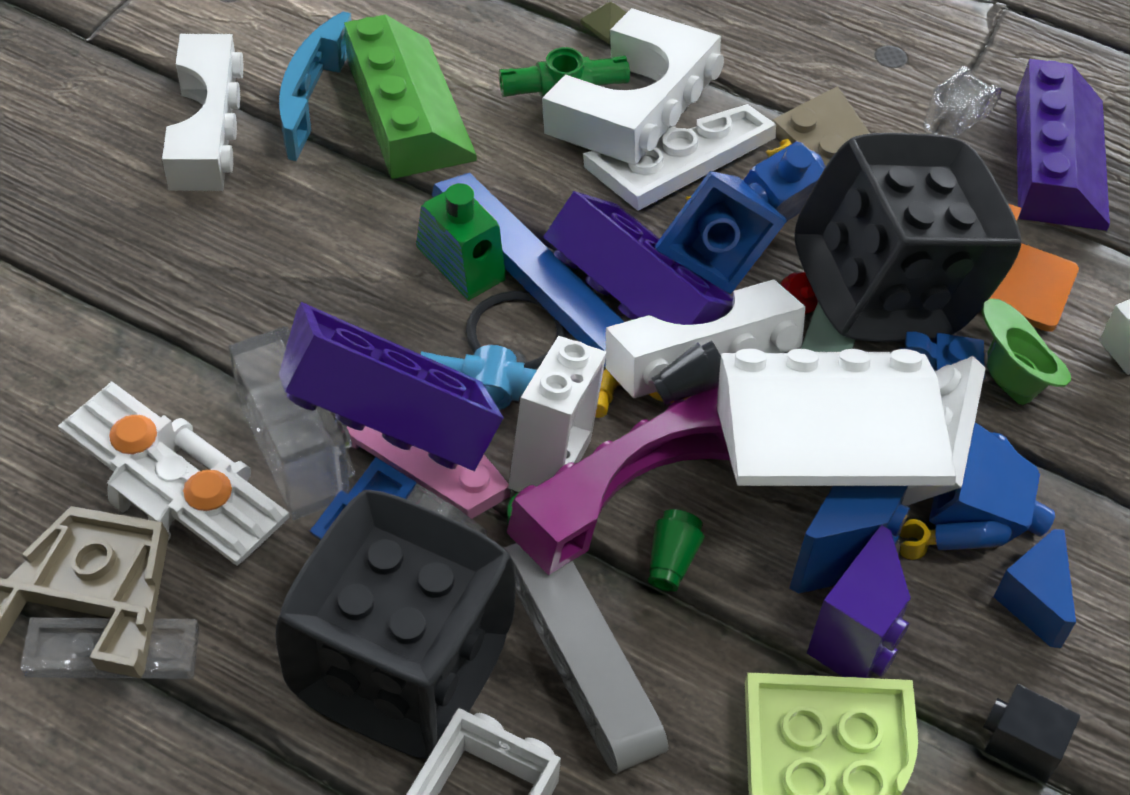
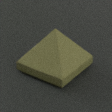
(603, 19)

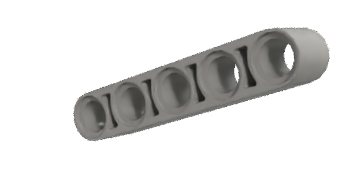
(590, 663)

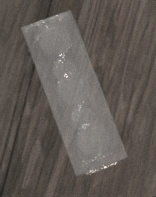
(64, 646)

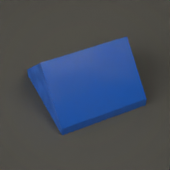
(721, 230)

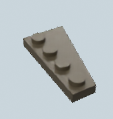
(821, 124)

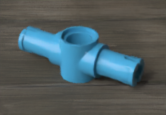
(495, 368)

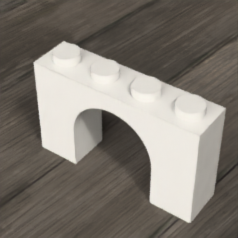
(632, 121)

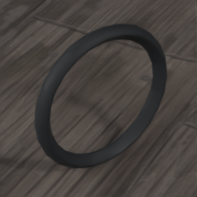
(498, 298)

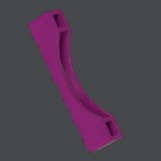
(560, 515)

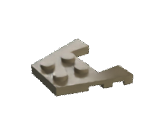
(99, 568)

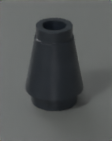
(690, 373)

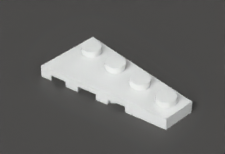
(683, 155)

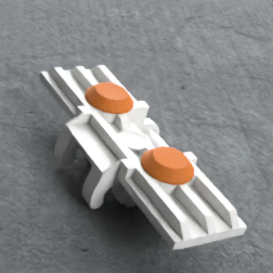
(150, 474)

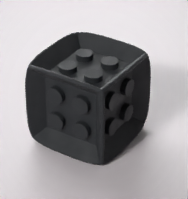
(905, 236)
(396, 621)

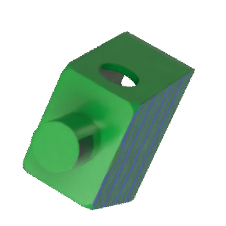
(462, 240)

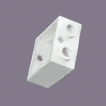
(556, 412)
(489, 741)

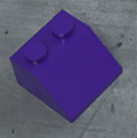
(864, 613)

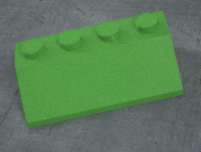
(405, 97)

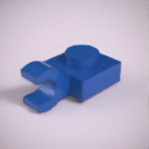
(945, 348)

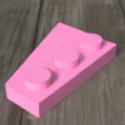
(461, 487)

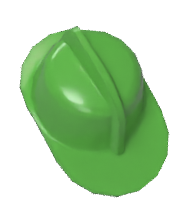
(1018, 355)

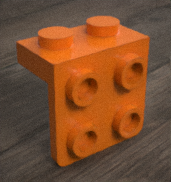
(1037, 285)

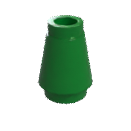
(674, 546)

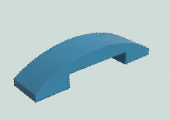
(320, 51)

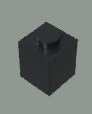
(1030, 732)

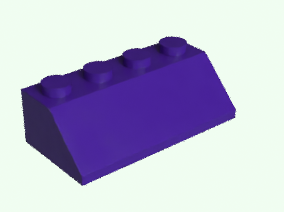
(1061, 148)
(624, 263)
(387, 389)

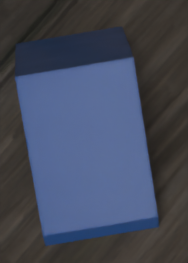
(1040, 590)

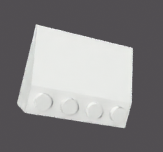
(834, 419)

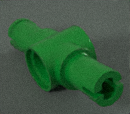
(559, 63)

